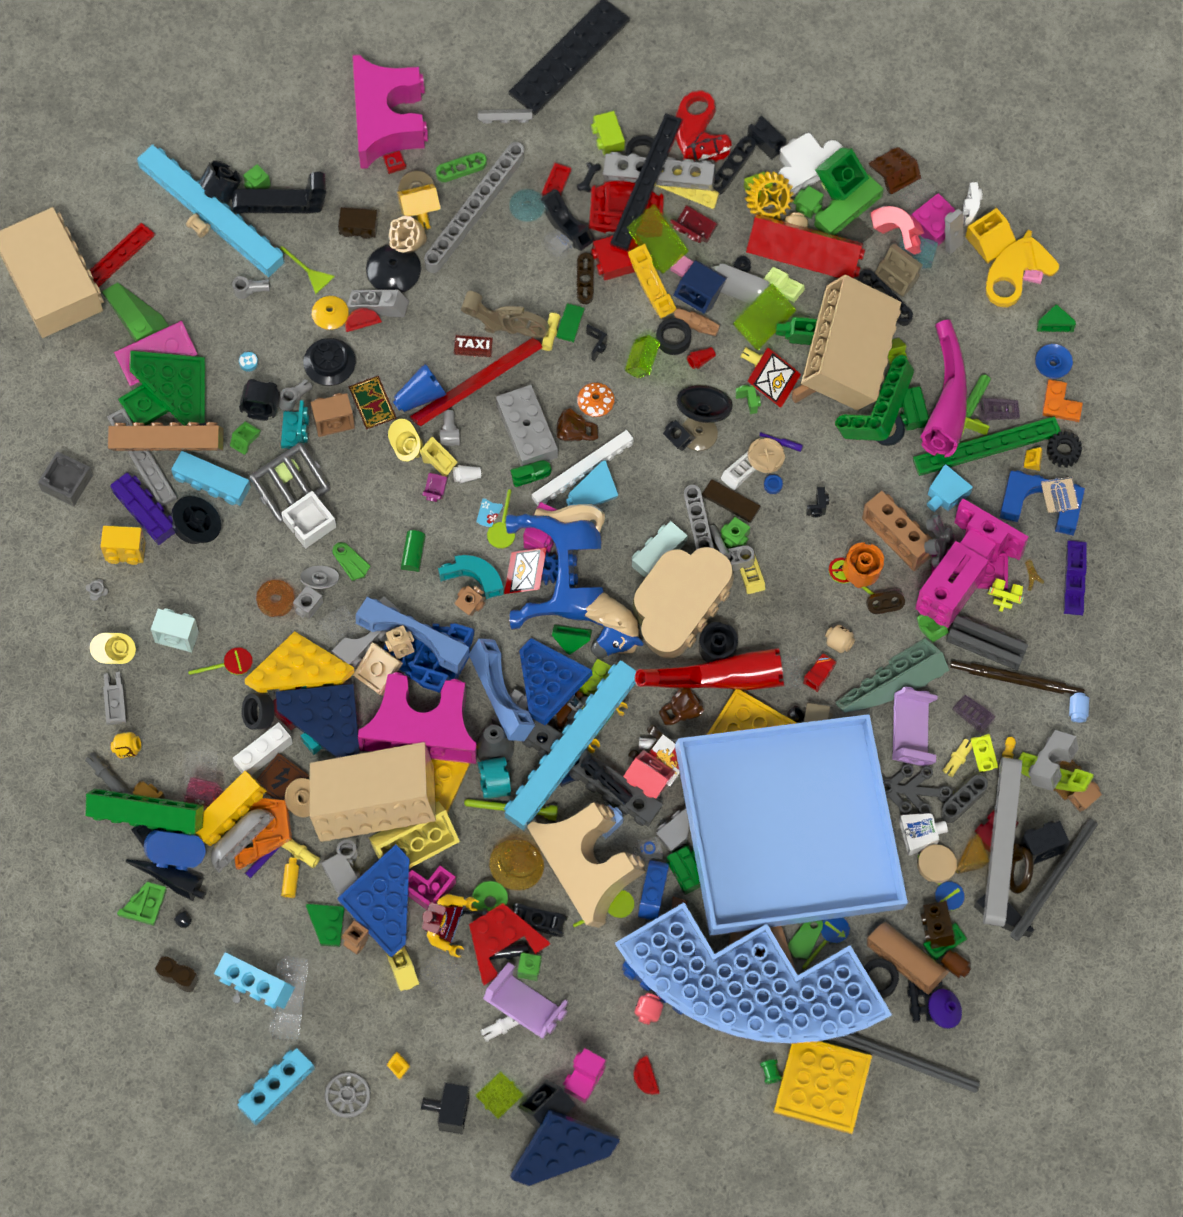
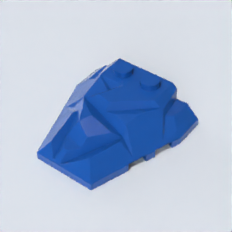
(422, 663)

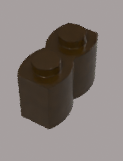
(172, 972)

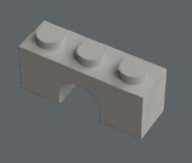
(1058, 748)

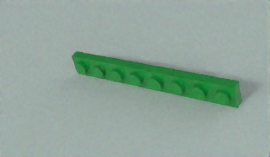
(989, 445)

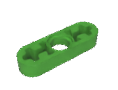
(464, 160)

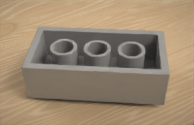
(526, 426)

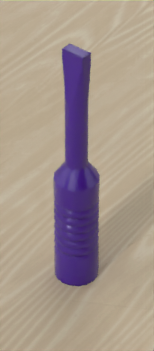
(784, 442)

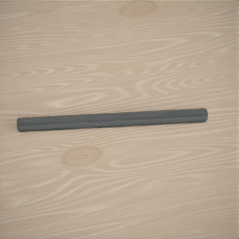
(1053, 880)
(910, 1062)

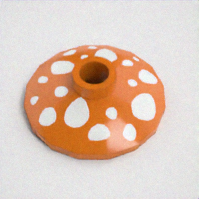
(592, 406)

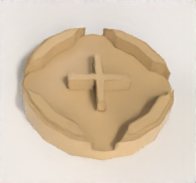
(766, 455)
(937, 863)

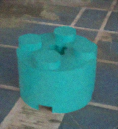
(494, 778)

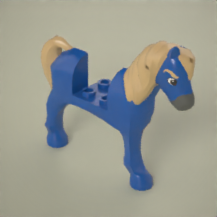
(570, 531)

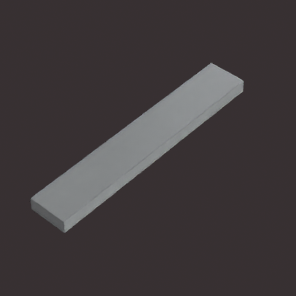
(146, 466)

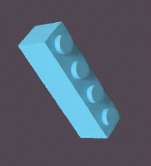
(210, 478)

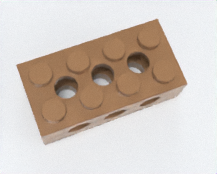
(896, 529)

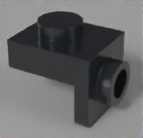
(822, 500)

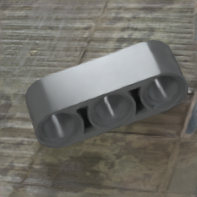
(968, 791)

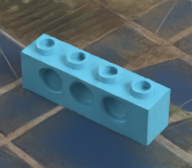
(230, 968)
(288, 1083)

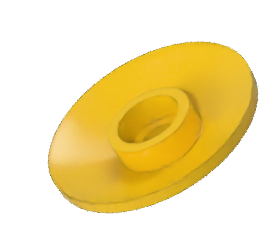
(332, 319)

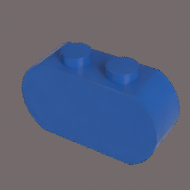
(174, 849)
(653, 890)

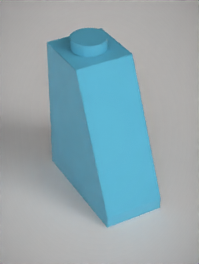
(594, 488)

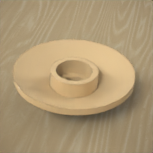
(302, 788)

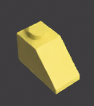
(403, 970)

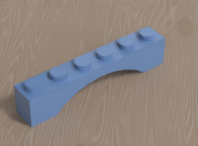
(378, 617)
(487, 662)

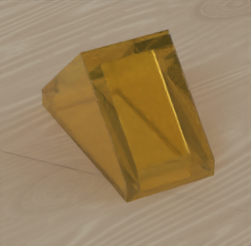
(973, 857)

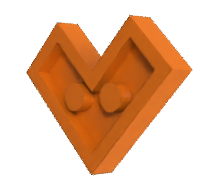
(1057, 406)

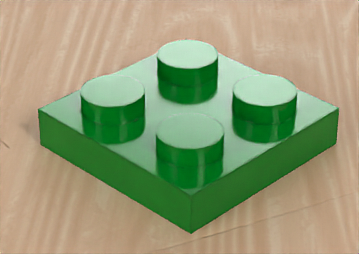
(142, 406)

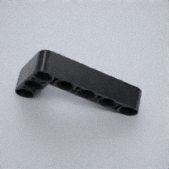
(282, 200)

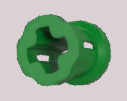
(771, 1071)

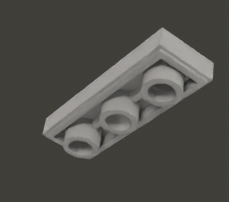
(505, 115)
(953, 231)

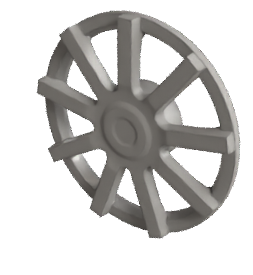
(347, 1095)

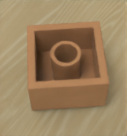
(332, 414)

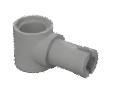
(250, 286)
(293, 394)
(449, 434)

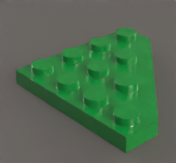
(174, 381)

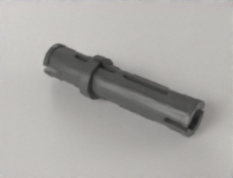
(102, 770)

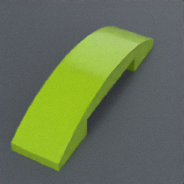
(1070, 781)

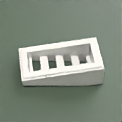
(734, 480)

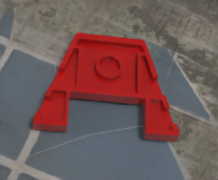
(496, 932)

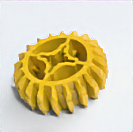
(781, 187)

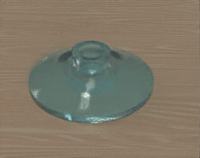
(526, 212)

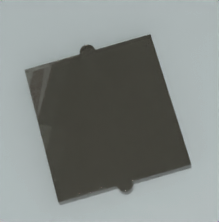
(856, 231)

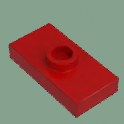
(557, 179)

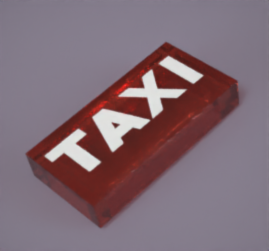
(473, 346)

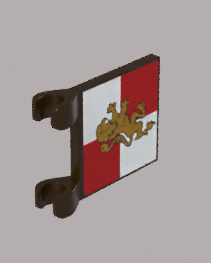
(663, 750)

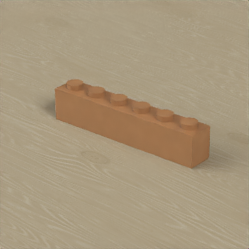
(165, 437)

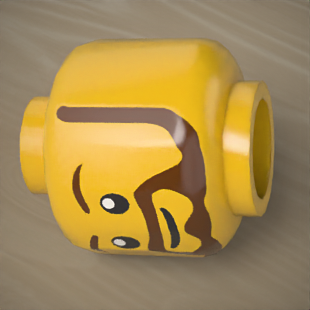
(126, 745)

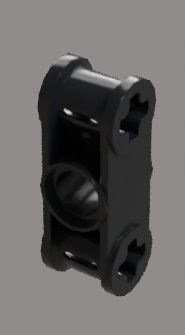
(549, 922)

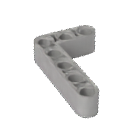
(704, 538)

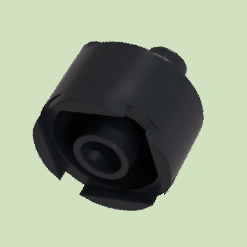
(220, 181)
(259, 400)
(721, 634)

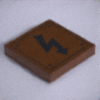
(278, 776)

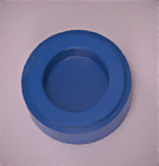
(773, 484)

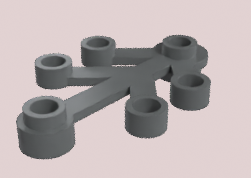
(943, 538)
(911, 790)

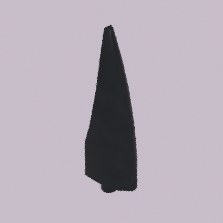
(180, 881)

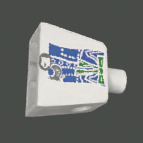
(920, 831)

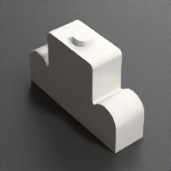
(802, 158)

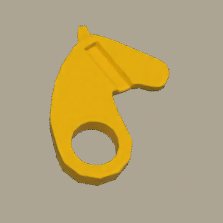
(1011, 264)

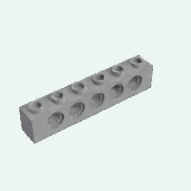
(704, 181)

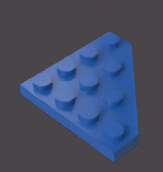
(549, 679)
(381, 899)

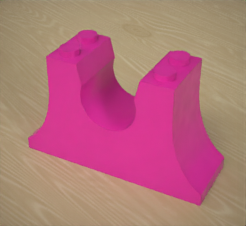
(379, 127)
(439, 729)

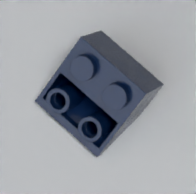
(700, 287)

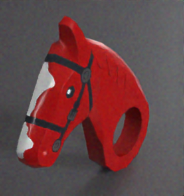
(691, 137)

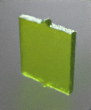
(499, 1095)

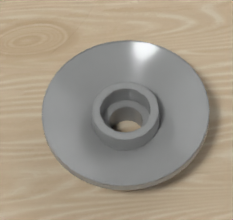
(319, 577)

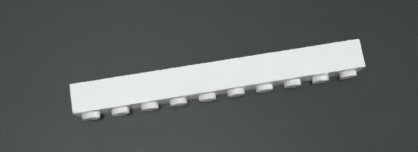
(582, 468)

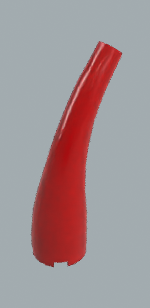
(740, 672)

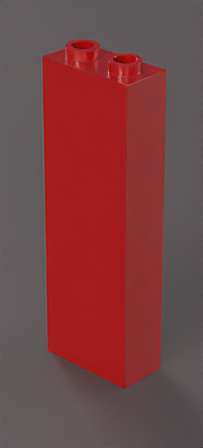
(805, 247)

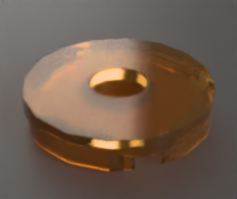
(271, 588)

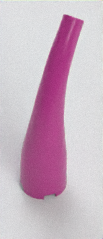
(949, 415)

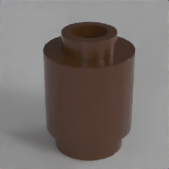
(956, 964)

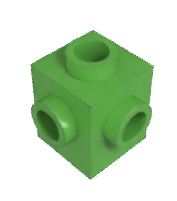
(735, 533)

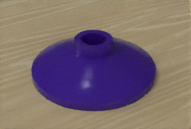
(945, 1008)

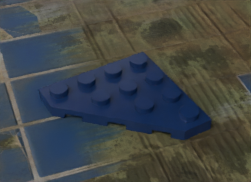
(324, 715)
(561, 1147)

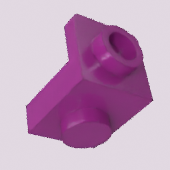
(435, 487)

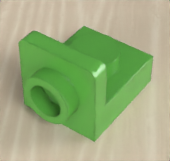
(243, 437)

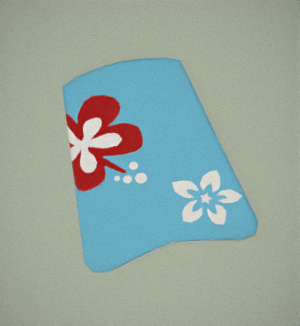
(488, 513)

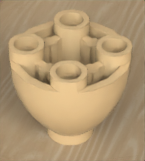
(406, 234)

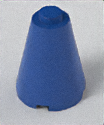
(419, 390)

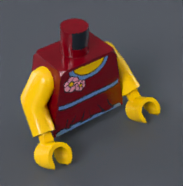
(442, 921)

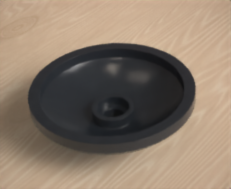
(399, 276)
(704, 404)

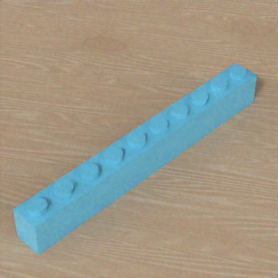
(211, 210)
(571, 746)

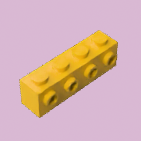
(230, 807)

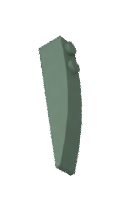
(910, 668)

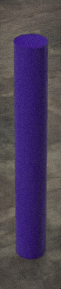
(259, 863)

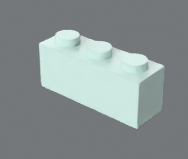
(667, 539)

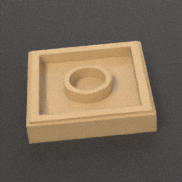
(375, 667)

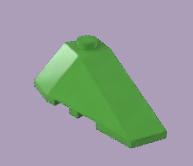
(134, 313)

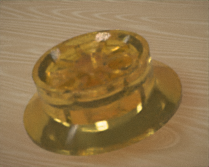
(516, 864)

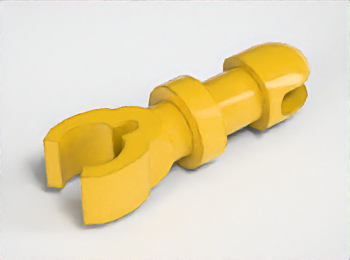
(1009, 745)

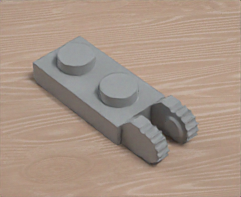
(114, 700)

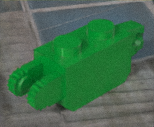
(798, 330)

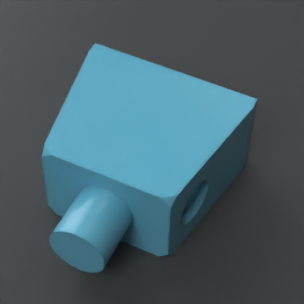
(948, 490)

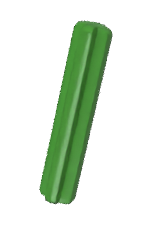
(977, 394)

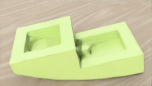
(787, 286)

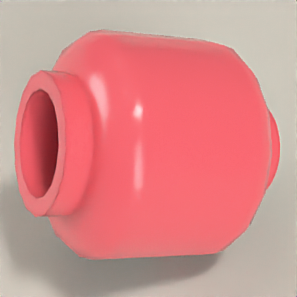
(648, 1008)

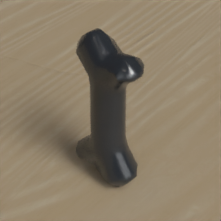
(592, 169)

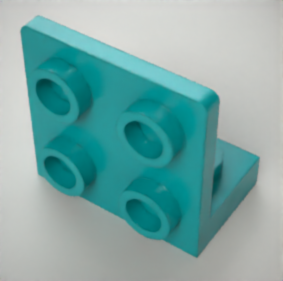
(295, 427)

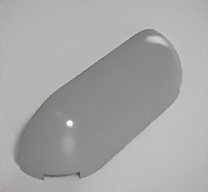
(740, 284)
(239, 837)

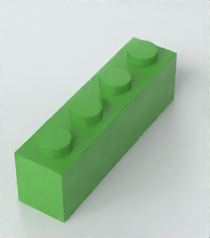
(843, 212)

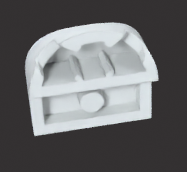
(971, 204)

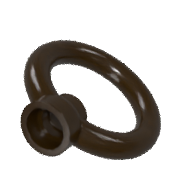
(1018, 852)

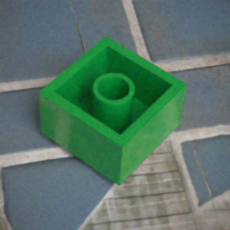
(842, 173)

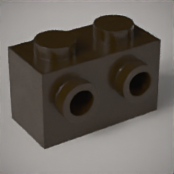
(939, 925)

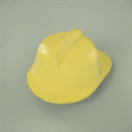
(405, 440)
(112, 648)

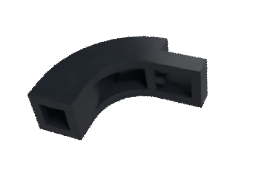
(565, 222)

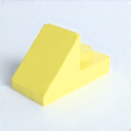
(436, 455)

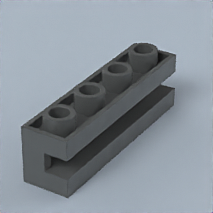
(987, 642)

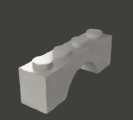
(354, 650)

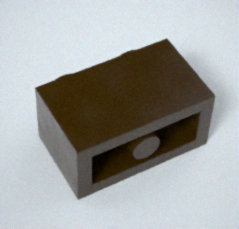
(358, 222)

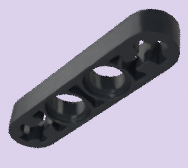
(732, 165)
(880, 284)

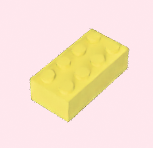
(418, 840)

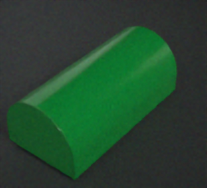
(413, 551)

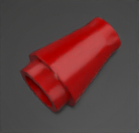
(699, 358)

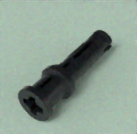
(599, 773)

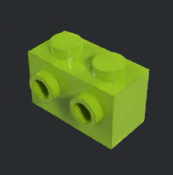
(608, 133)

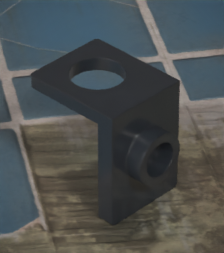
(601, 344)

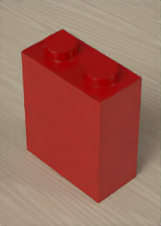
(612, 260)

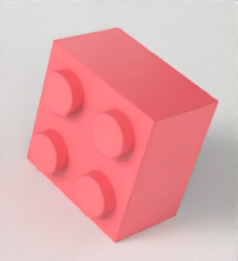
(649, 774)

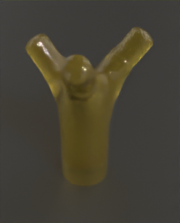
(1032, 574)

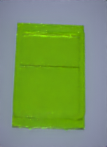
(659, 239)
(760, 318)

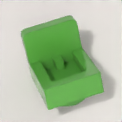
(749, 392)
(931, 628)

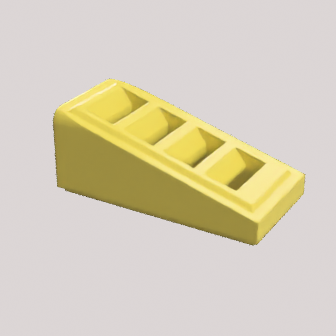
(754, 584)

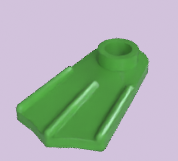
(350, 561)
(805, 940)

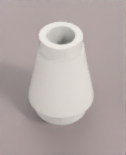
(466, 473)

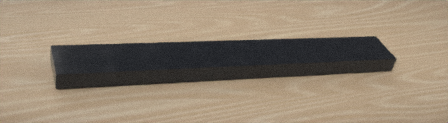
(647, 179)

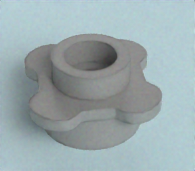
(97, 584)

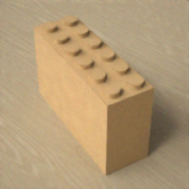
(49, 272)
(851, 342)
(372, 792)

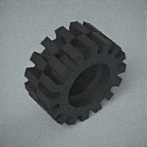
(1067, 439)

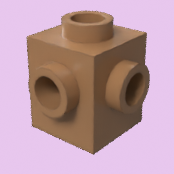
(464, 602)

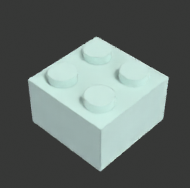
(174, 629)

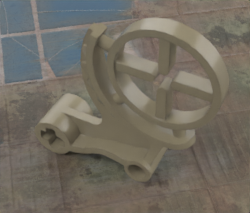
(503, 317)

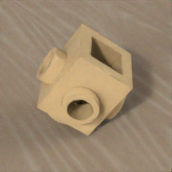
(399, 642)

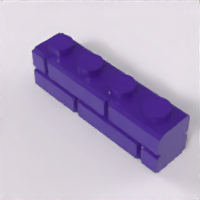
(142, 507)

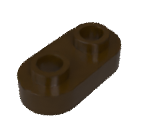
(884, 602)

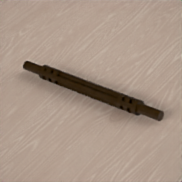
(1016, 678)

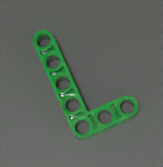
(880, 423)

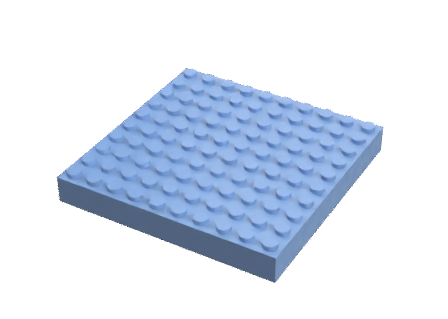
(790, 824)

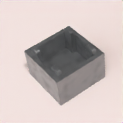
(65, 478)

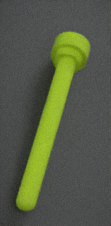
(548, 812)

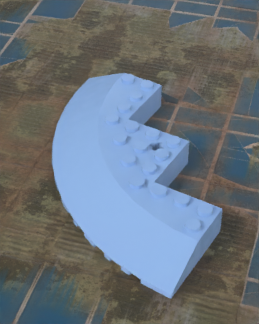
(749, 992)

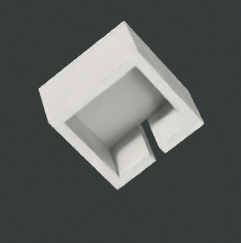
(308, 519)

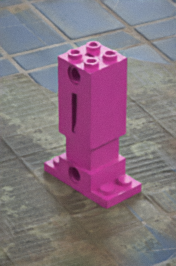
(967, 562)

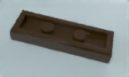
(731, 501)

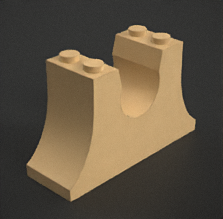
(571, 855)

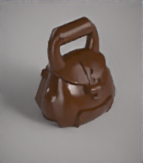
(573, 427)
(683, 705)

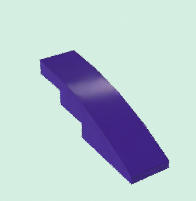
(1075, 577)

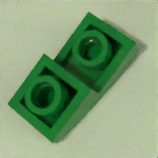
(570, 322)

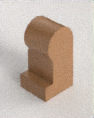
(354, 938)

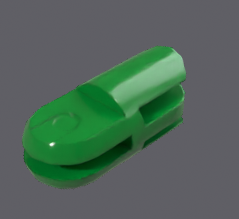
(530, 473)

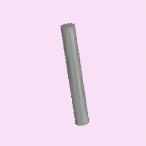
(718, 540)

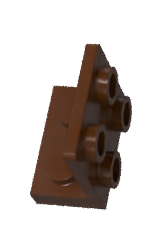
(897, 169)

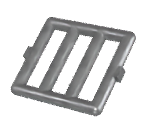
(269, 468)

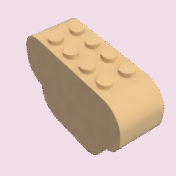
(681, 598)

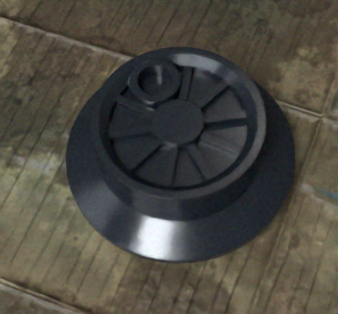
(329, 361)
(195, 520)

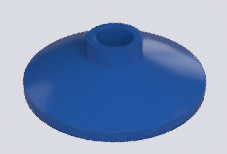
(1057, 354)

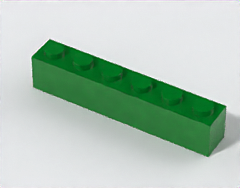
(144, 810)

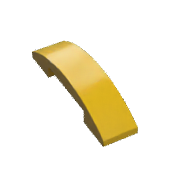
(651, 282)

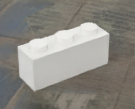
(263, 750)

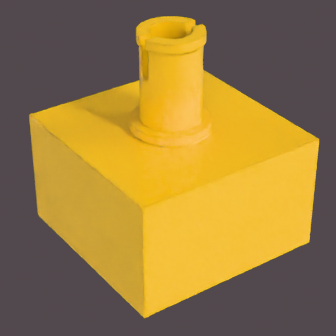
(419, 202)

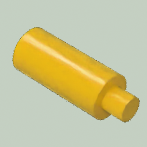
(290, 879)

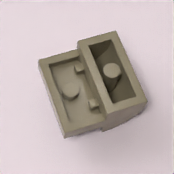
(899, 270)

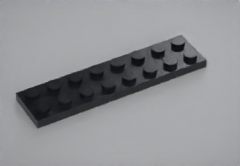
(569, 56)

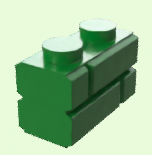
(914, 409)
(685, 869)

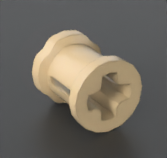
(198, 225)

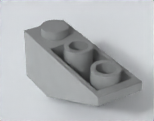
(383, 302)

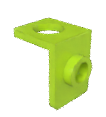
(976, 425)

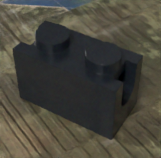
(766, 137)

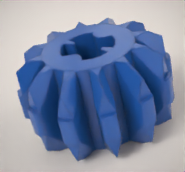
(551, 574)

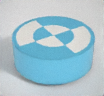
(248, 361)

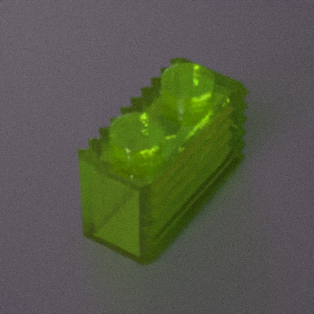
(642, 356)

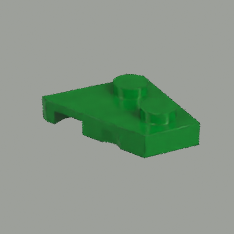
(327, 923)

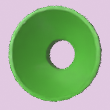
(489, 889)

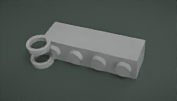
(339, 869)

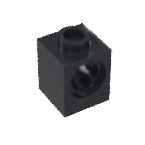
(685, 438)

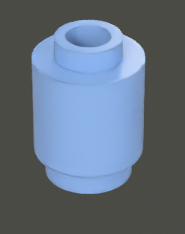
(1079, 707)

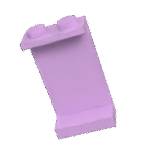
(911, 727)
(524, 1003)

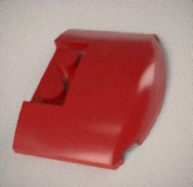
(609, 204)

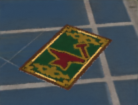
(372, 402)

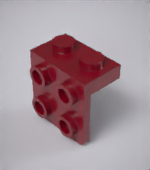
(695, 224)

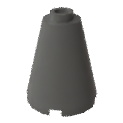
(494, 744)

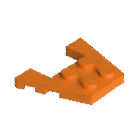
(271, 837)

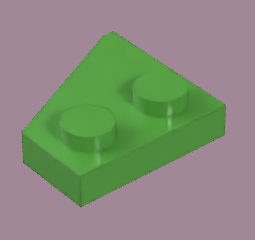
(145, 905)

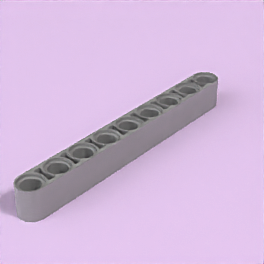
(471, 214)
(1002, 842)

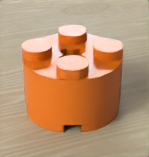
(863, 564)

